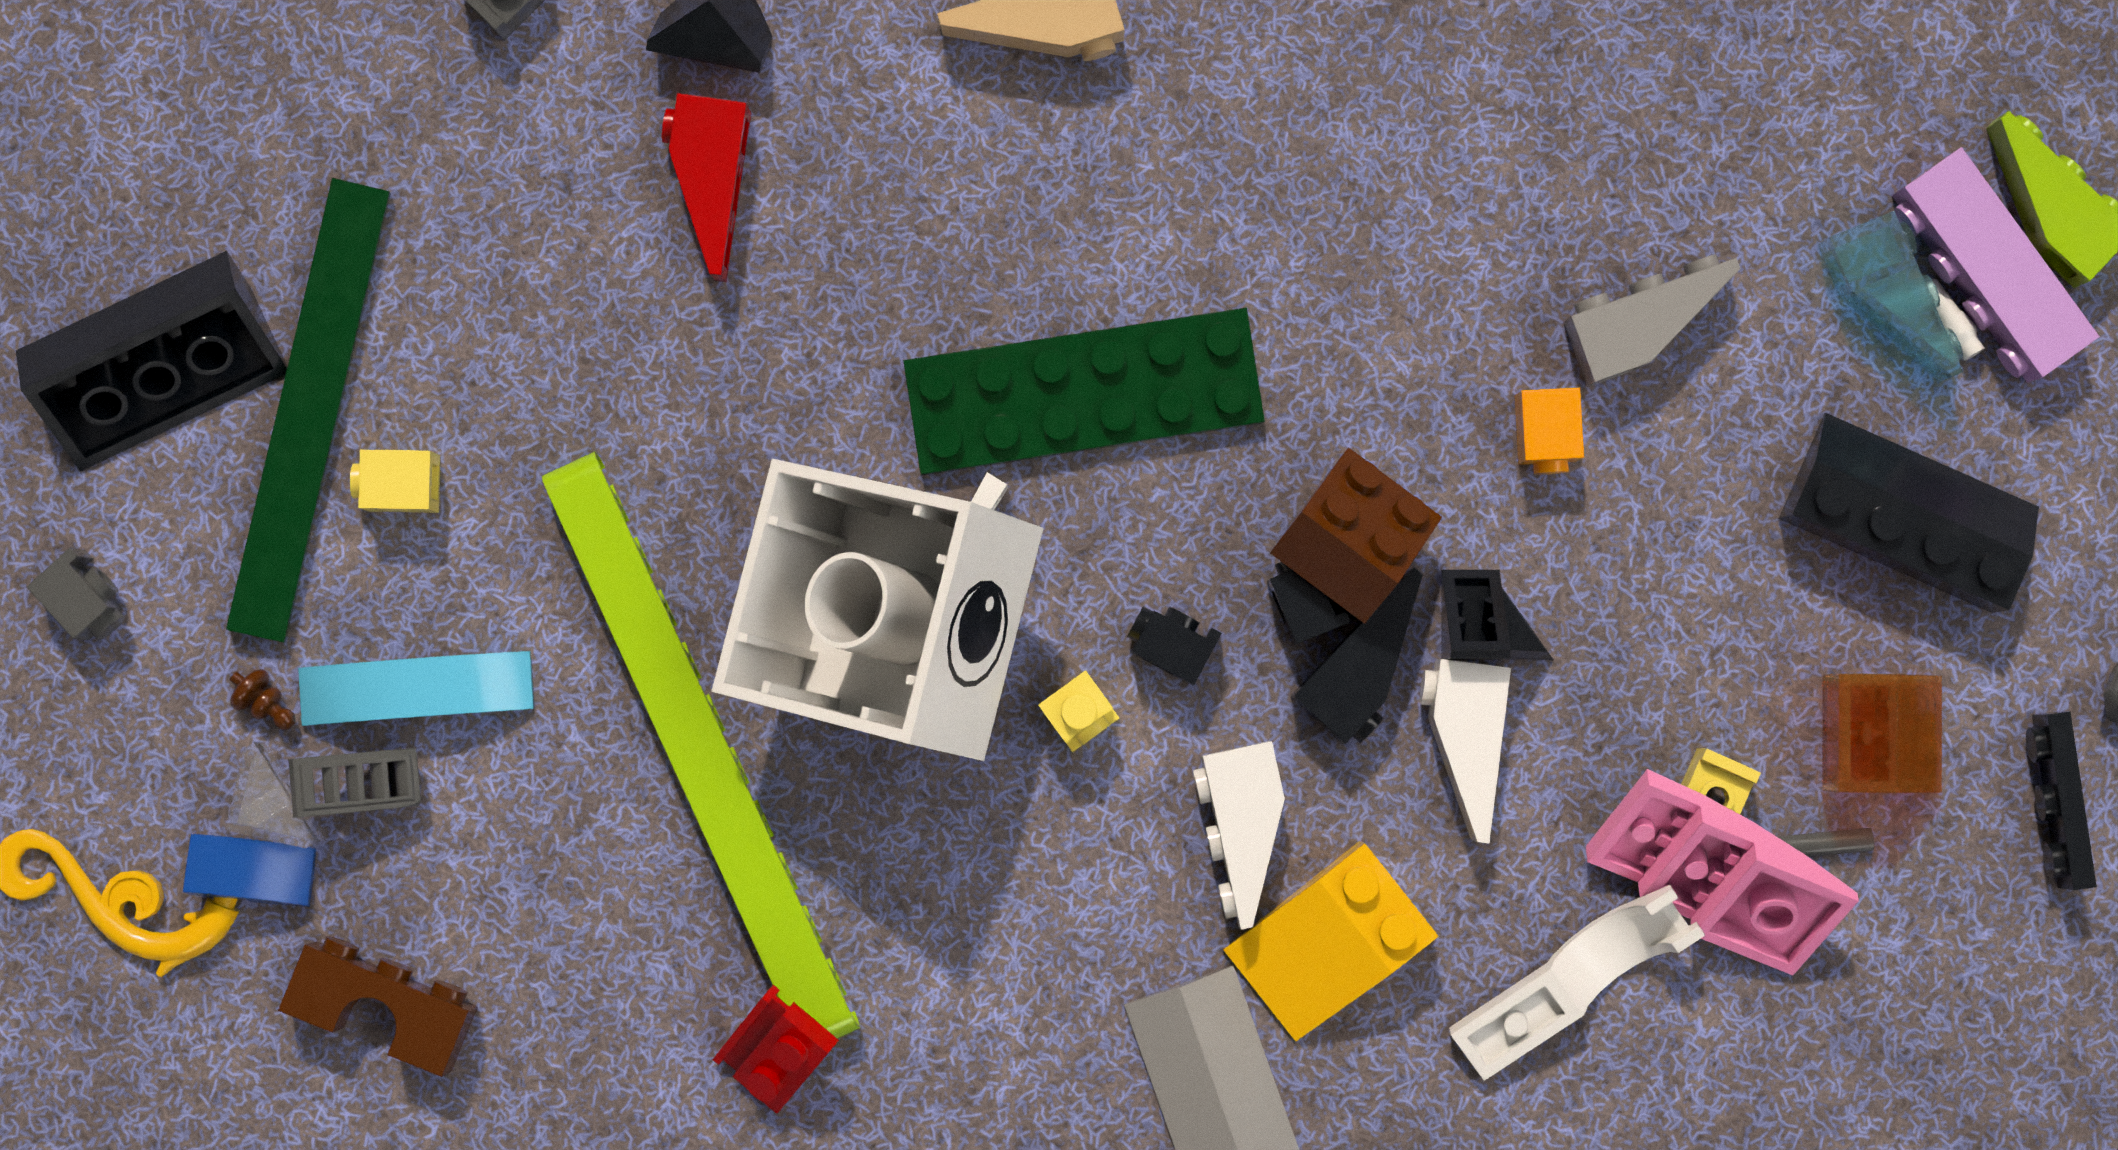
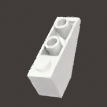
(1247, 811)

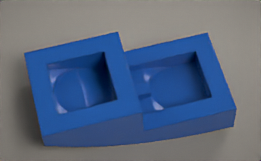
(249, 870)

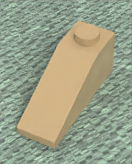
(1039, 25)

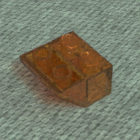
(1882, 733)

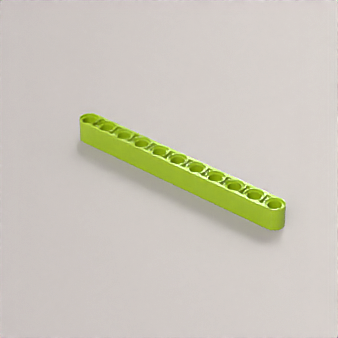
(695, 743)

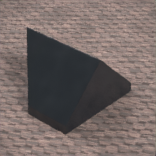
(713, 32)
(1483, 621)

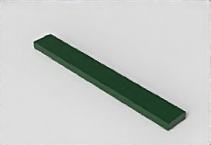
(308, 410)

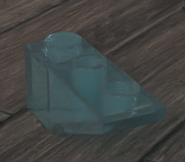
(1884, 285)

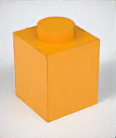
(1549, 429)

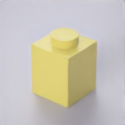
(396, 481)

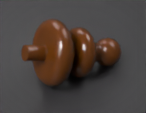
(251, 691)

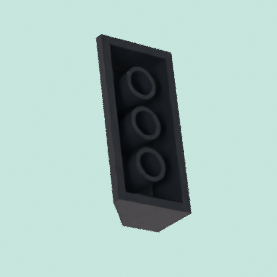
(150, 361)
(1913, 515)

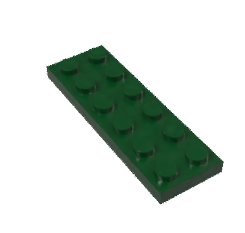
(1083, 391)

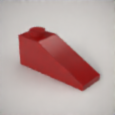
(708, 154)

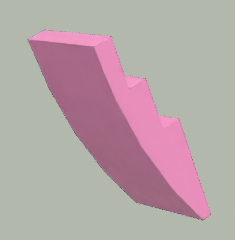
(1726, 870)

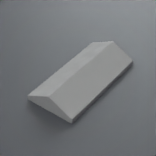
(1210, 1066)

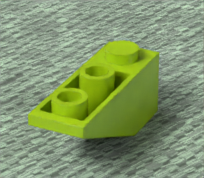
(2059, 211)

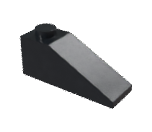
(1359, 671)

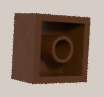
(1356, 535)

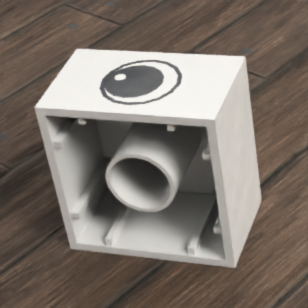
(878, 608)

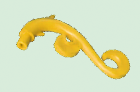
(106, 909)

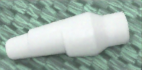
(1959, 322)

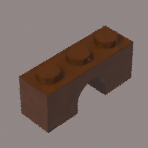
(427, 1019)

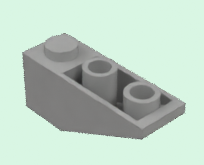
(1634, 329)

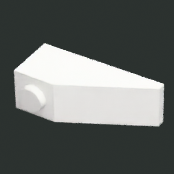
(1468, 725)

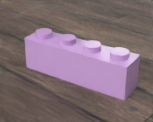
(1993, 267)

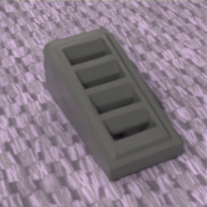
(403, 782)

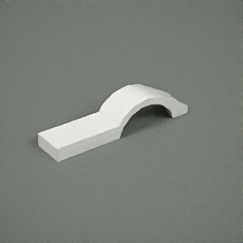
(1571, 980)

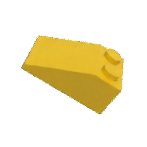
(1330, 941)

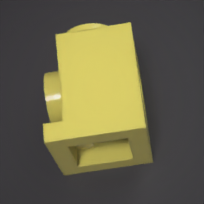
(1079, 711)
(1715, 770)

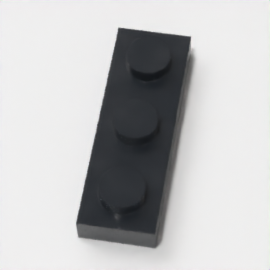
(2061, 801)

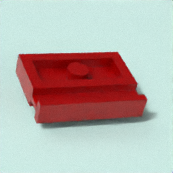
(775, 1049)

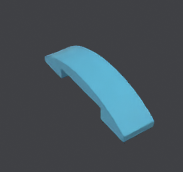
(416, 688)

